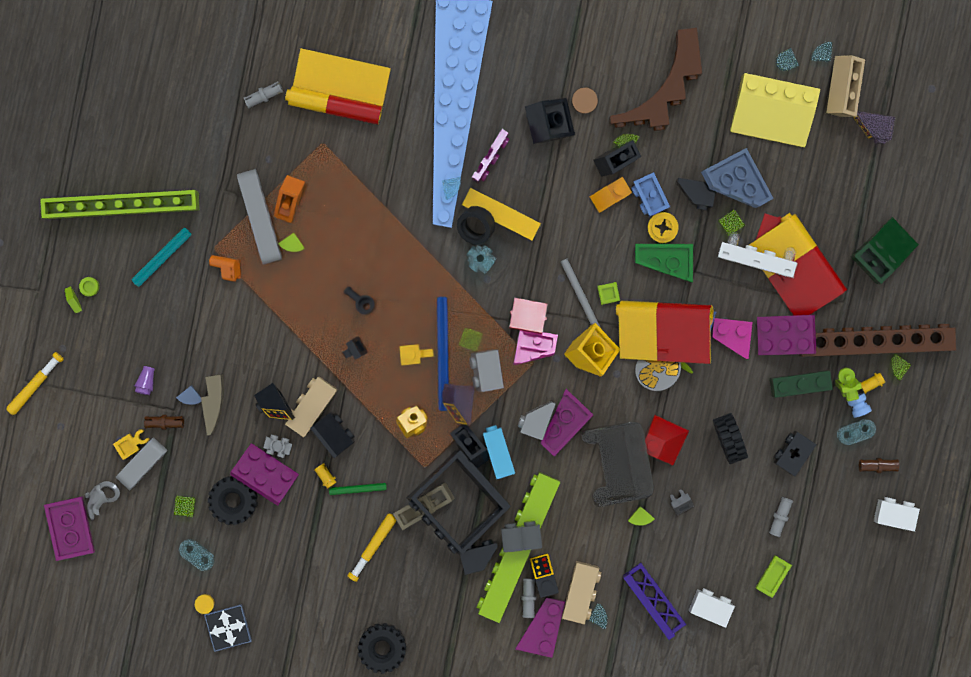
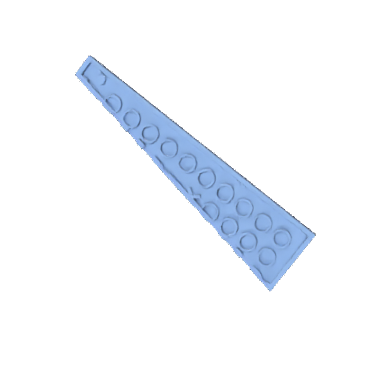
(458, 59)

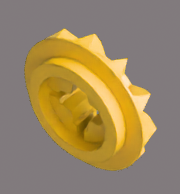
(670, 222)

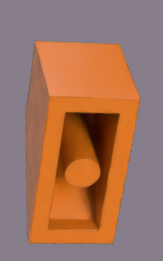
(288, 198)

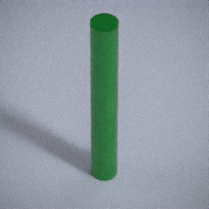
(357, 489)

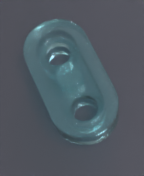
(856, 432)
(196, 555)

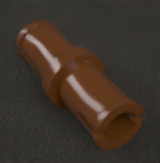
(164, 422)
(878, 465)

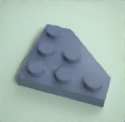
(738, 179)

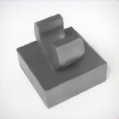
(681, 504)

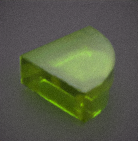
(625, 138)
(899, 366)

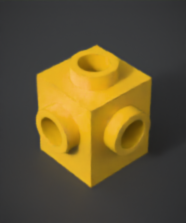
(412, 421)

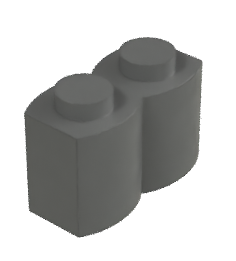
(521, 537)

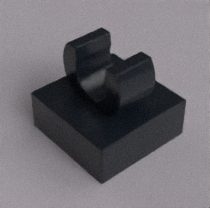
(355, 348)

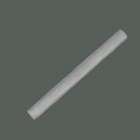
(579, 292)

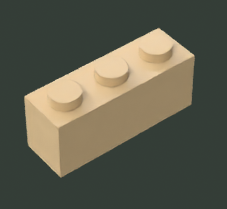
(845, 86)
(311, 405)
(581, 592)

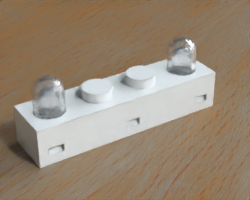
(752, 258)

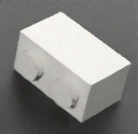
(896, 514)
(711, 607)

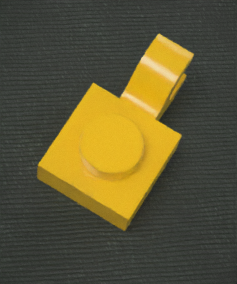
(412, 354)

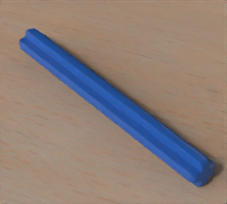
(442, 336)

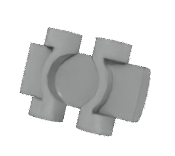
(281, 446)

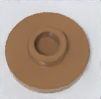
(584, 100)

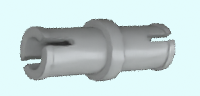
(263, 94)
(781, 516)
(528, 598)

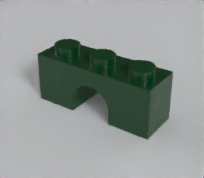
(801, 384)

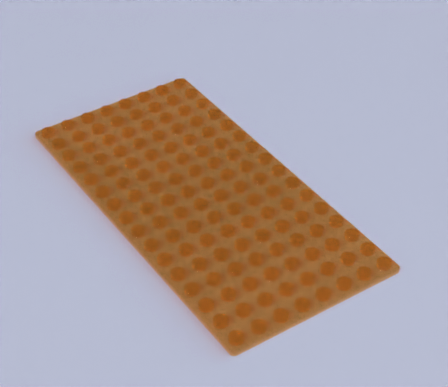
(364, 246)

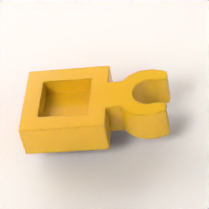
(129, 445)

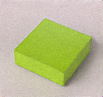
(608, 293)

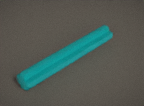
(161, 257)

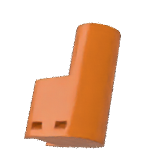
(229, 267)

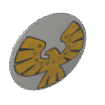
(657, 374)

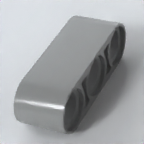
(141, 463)

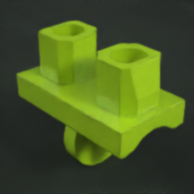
(848, 384)

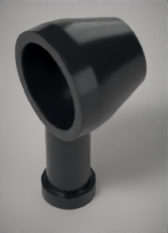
(361, 301)

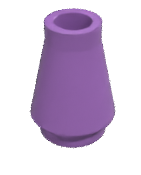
(145, 381)

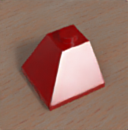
(664, 439)

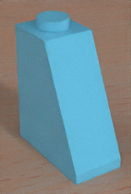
(498, 452)

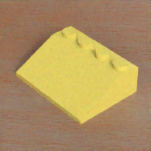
(774, 110)

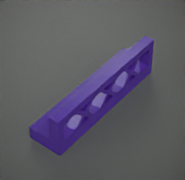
(647, 603)

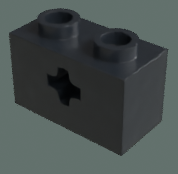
(803, 449)

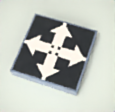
(228, 627)

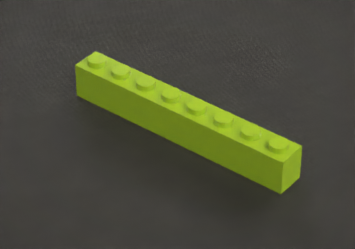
(120, 204)
(512, 563)

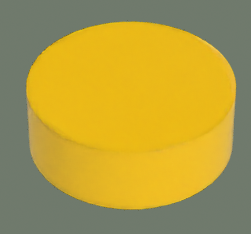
(204, 604)

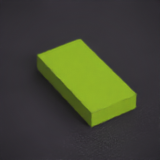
(773, 576)

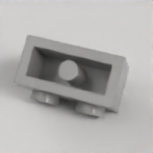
(486, 370)

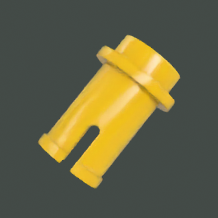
(872, 383)
(325, 476)

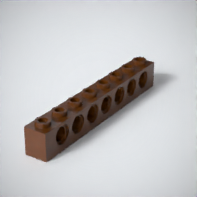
(945, 342)

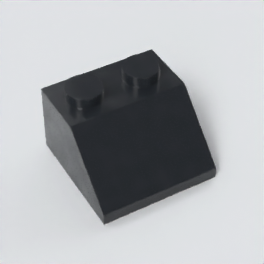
(549, 120)
(333, 434)

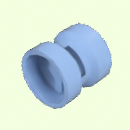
(860, 407)

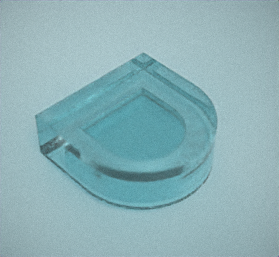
(786, 60)

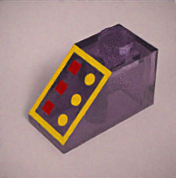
(876, 126)
(459, 401)

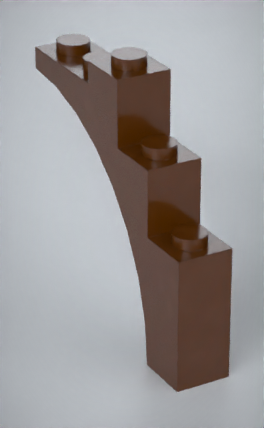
(655, 110)

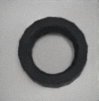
(469, 235)

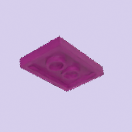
(786, 335)
(264, 474)
(69, 528)

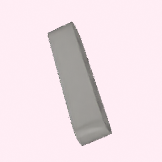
(259, 216)

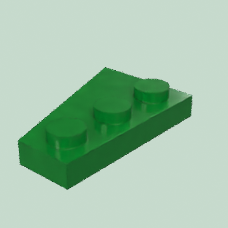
(667, 258)

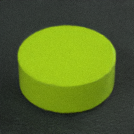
(89, 286)

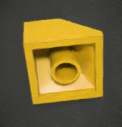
(592, 351)

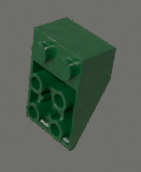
(884, 251)

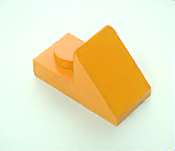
(610, 194)

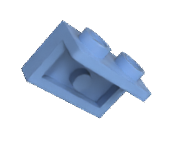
(650, 194)

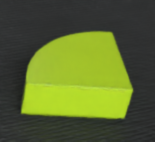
(292, 243)
(72, 300)
(640, 517)

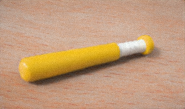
(18, 402)
(373, 545)

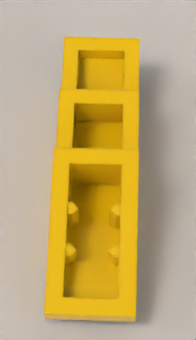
(503, 214)

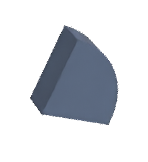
(189, 396)

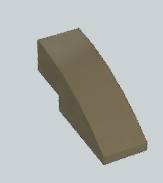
(213, 403)
(431, 501)

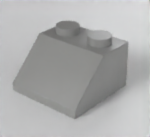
(536, 420)

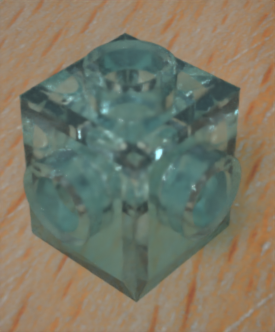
(488, 260)

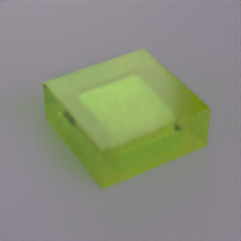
(731, 222)
(470, 339)
(184, 506)

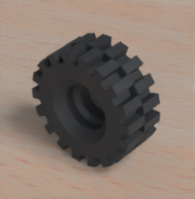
(730, 438)
(218, 503)
(378, 662)

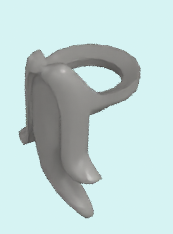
(97, 497)

